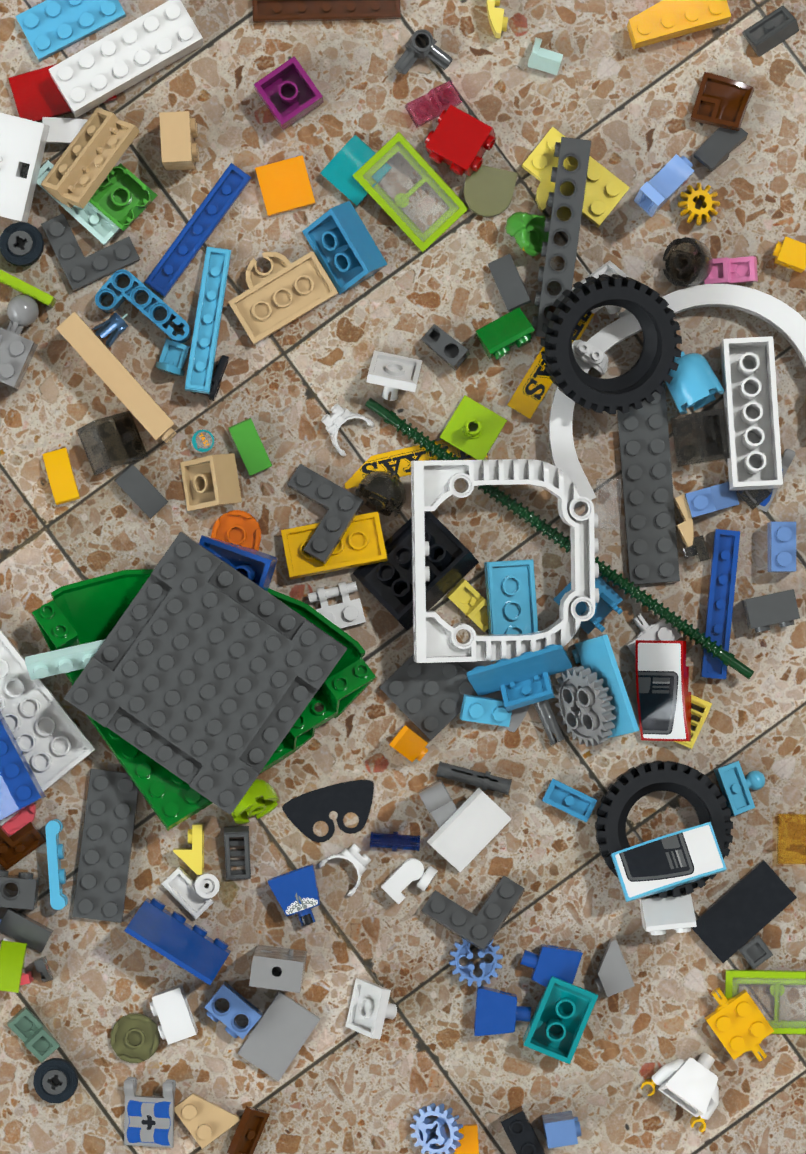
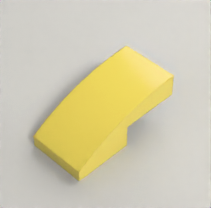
(470, 603)

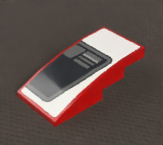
(663, 690)

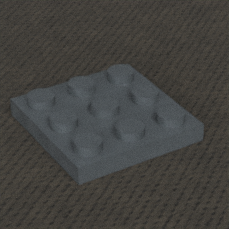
(429, 693)

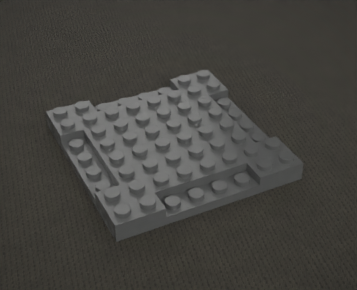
(205, 672)

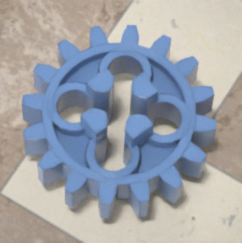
(466, 971)

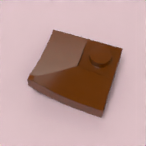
(721, 102)

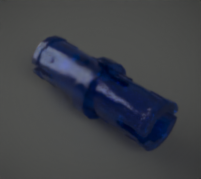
(395, 841)

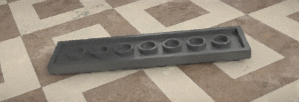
(648, 492)

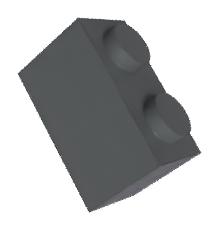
(771, 609)

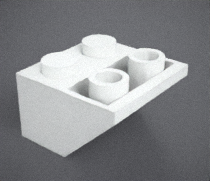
(667, 913)

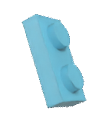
(485, 710)

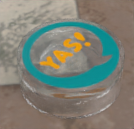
(203, 441)

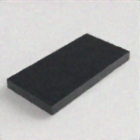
(743, 911)

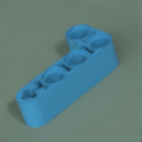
(147, 309)

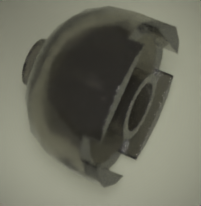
(687, 262)
(383, 492)

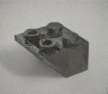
(700, 438)
(112, 442)

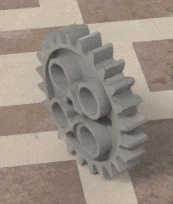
(585, 706)

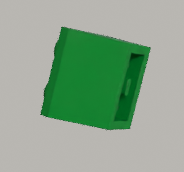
(505, 333)

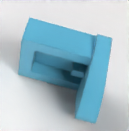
(173, 358)

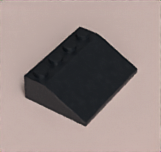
(393, 581)

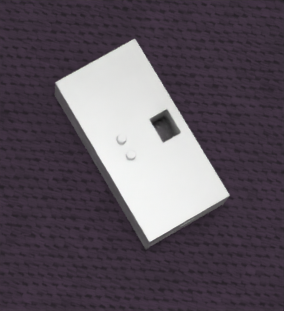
(20, 162)

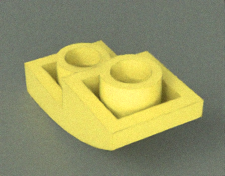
(496, 19)

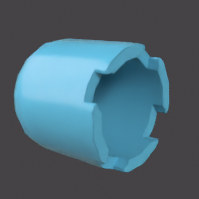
(693, 382)

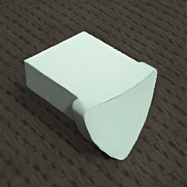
(544, 59)

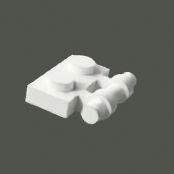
(341, 614)

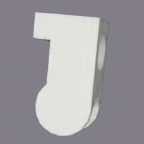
(409, 871)

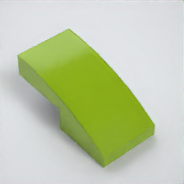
(11, 965)

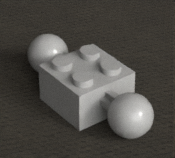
(14, 349)

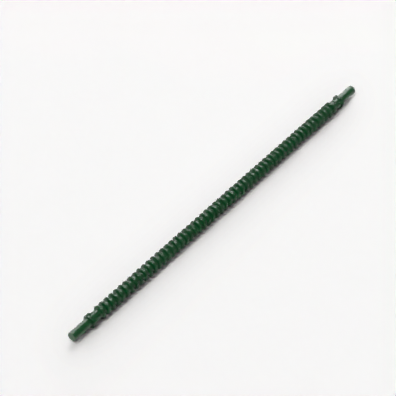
(727, 658)

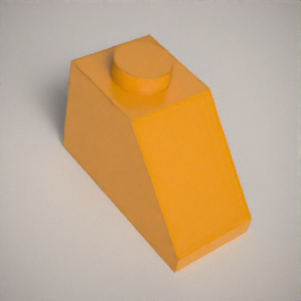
(409, 744)

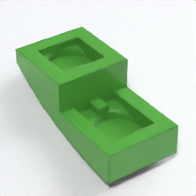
(250, 446)

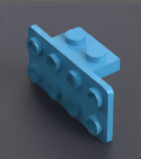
(522, 678)

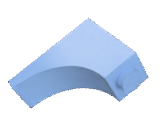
(664, 184)

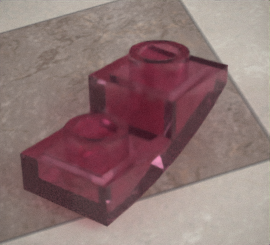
(433, 103)

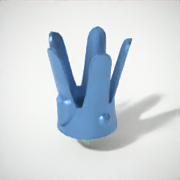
(115, 325)

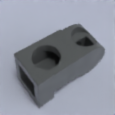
(445, 347)

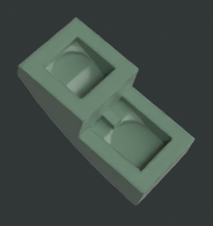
(33, 1034)

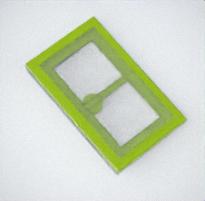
(410, 192)
(777, 995)

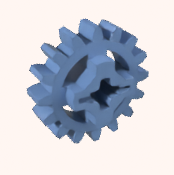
(446, 1130)

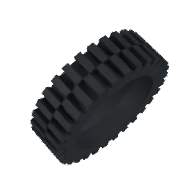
(654, 361)
(654, 777)

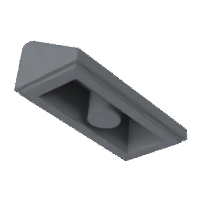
(771, 31)
(25, 929)

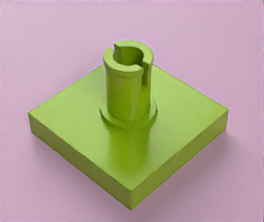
(473, 428)

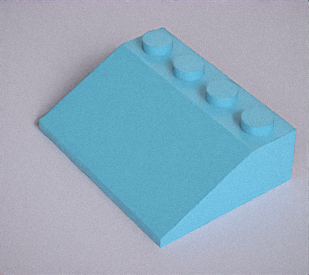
(599, 657)

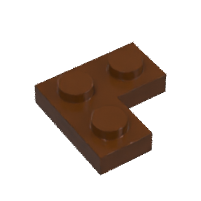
(19, 845)

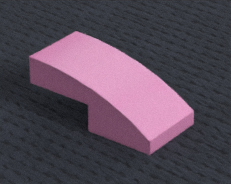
(733, 270)

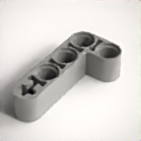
(438, 802)

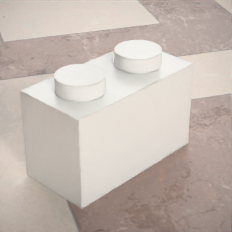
(174, 1014)

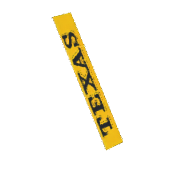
(538, 380)
(400, 461)

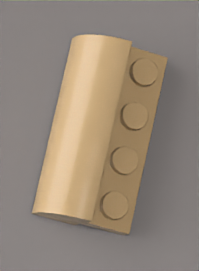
(89, 158)

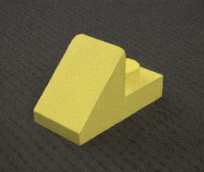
(194, 856)

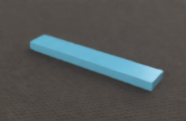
(208, 320)

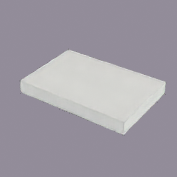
(469, 830)

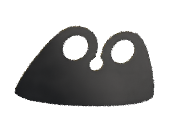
(341, 798)

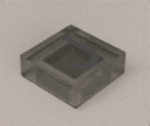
(753, 497)

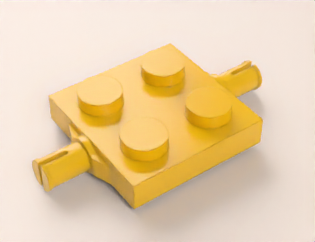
(739, 1024)

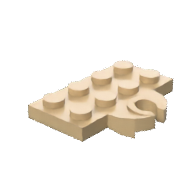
(281, 293)

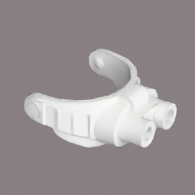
(590, 355)
(336, 419)
(358, 860)

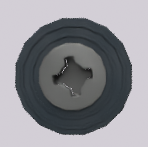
(26, 251)
(59, 1072)

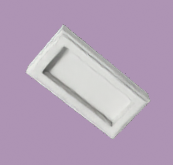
(182, 889)

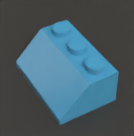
(344, 247)

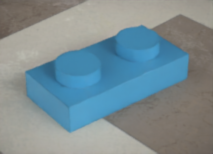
(569, 800)

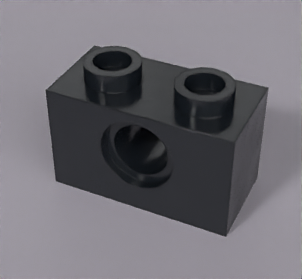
(521, 1132)

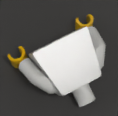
(690, 1086)

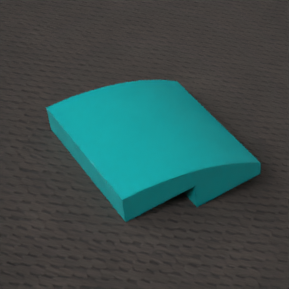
(345, 164)

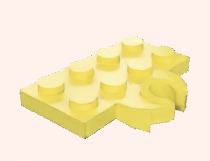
(602, 188)

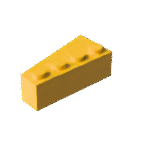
(676, 18)

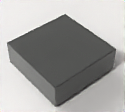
(755, 951)

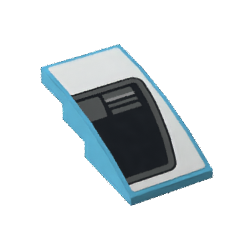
(668, 861)

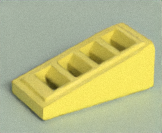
(698, 724)

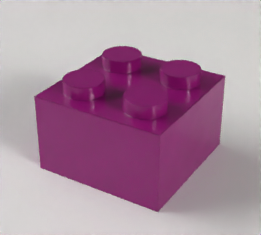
(288, 93)

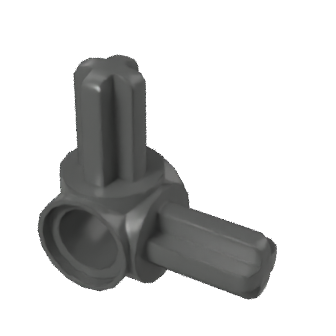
(414, 52)

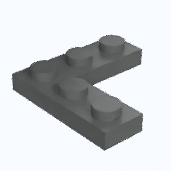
(86, 270)
(341, 511)
(475, 929)

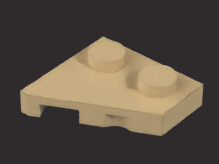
(204, 1118)

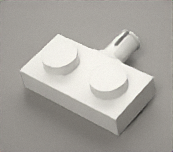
(655, 632)

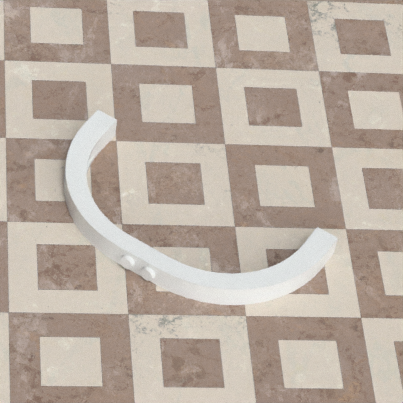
(751, 301)

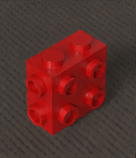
(459, 141)

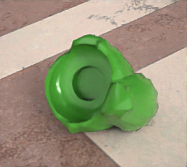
(527, 231)

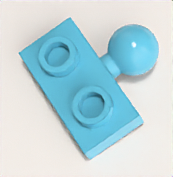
(736, 787)

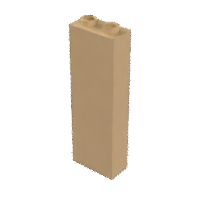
(118, 378)

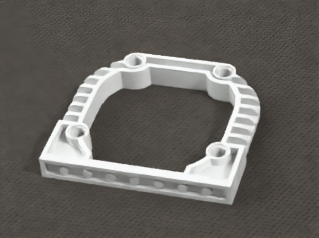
(432, 484)

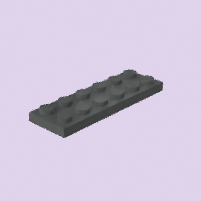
(106, 846)

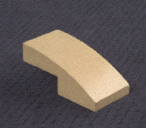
(685, 528)

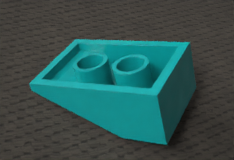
(559, 1019)

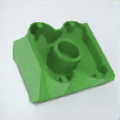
(122, 197)

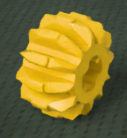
(689, 204)

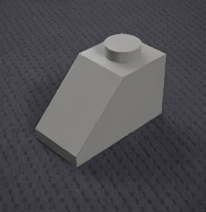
(613, 971)

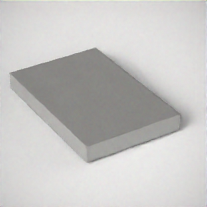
(278, 1036)

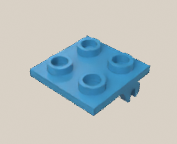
(607, 602)

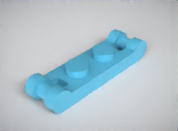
(55, 853)

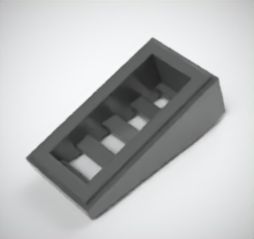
(237, 831)

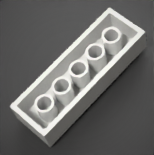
(126, 56)
(751, 413)

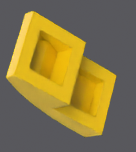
(61, 476)

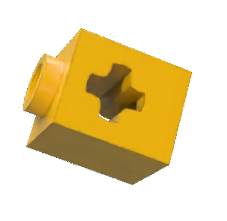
(790, 254)

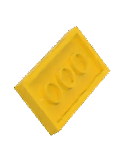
(358, 547)

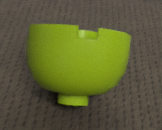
(257, 801)

